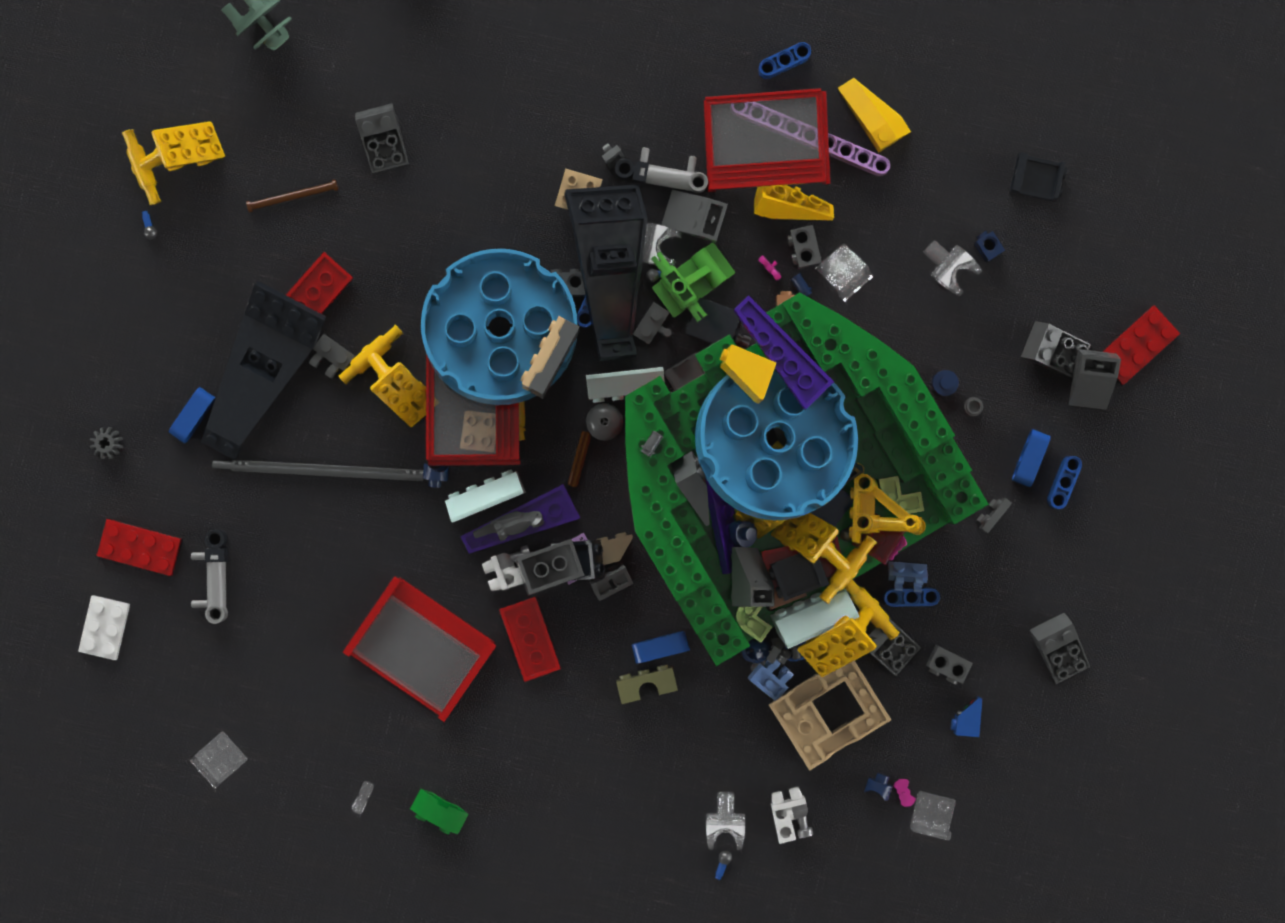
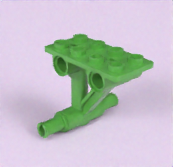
(693, 280)

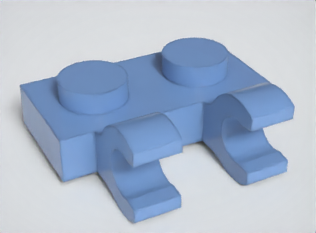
(907, 572)
(768, 682)

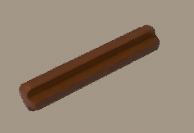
(579, 459)

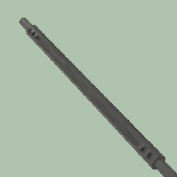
(320, 470)

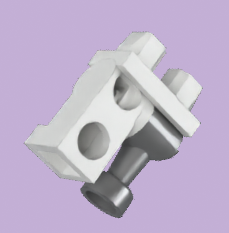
(505, 569)
(787, 810)

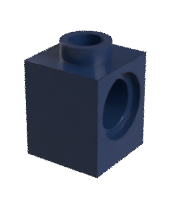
(988, 254)

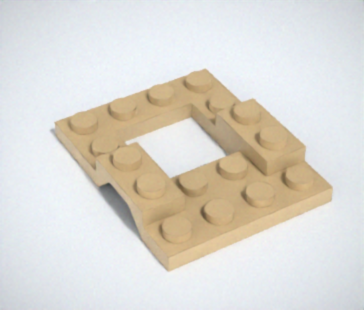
(806, 726)

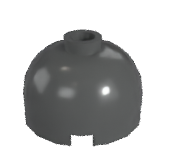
(602, 431)

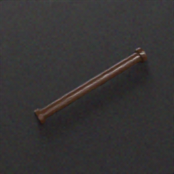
(292, 195)

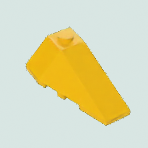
(877, 118)
(790, 203)

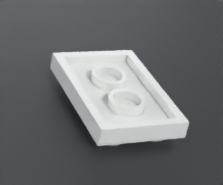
(104, 627)

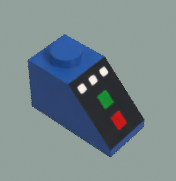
(968, 719)

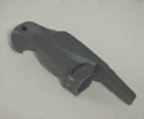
(511, 524)

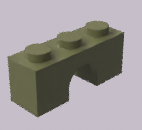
(662, 677)

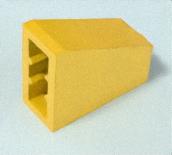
(748, 371)

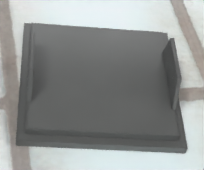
(684, 372)

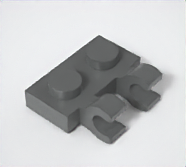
(334, 353)
(989, 521)

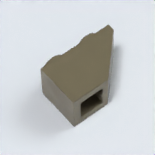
(615, 548)

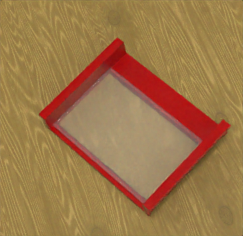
(767, 139)
(466, 430)
(420, 647)

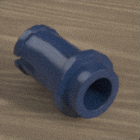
(801, 285)

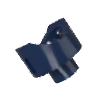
(945, 383)
(435, 475)
(743, 533)
(759, 653)
(880, 785)

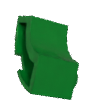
(439, 812)

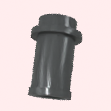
(651, 444)

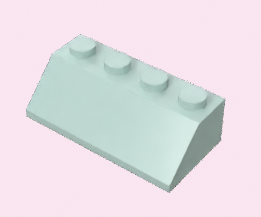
(619, 383)
(485, 496)
(811, 617)

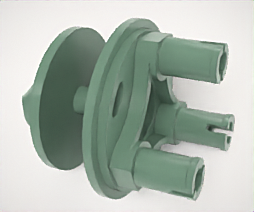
(258, 9)

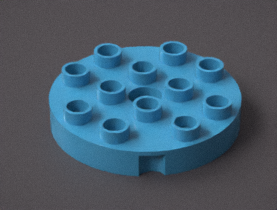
(465, 303)
(770, 480)

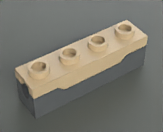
(550, 357)

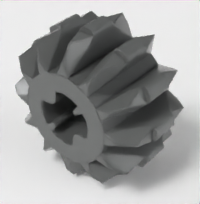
(110, 436)

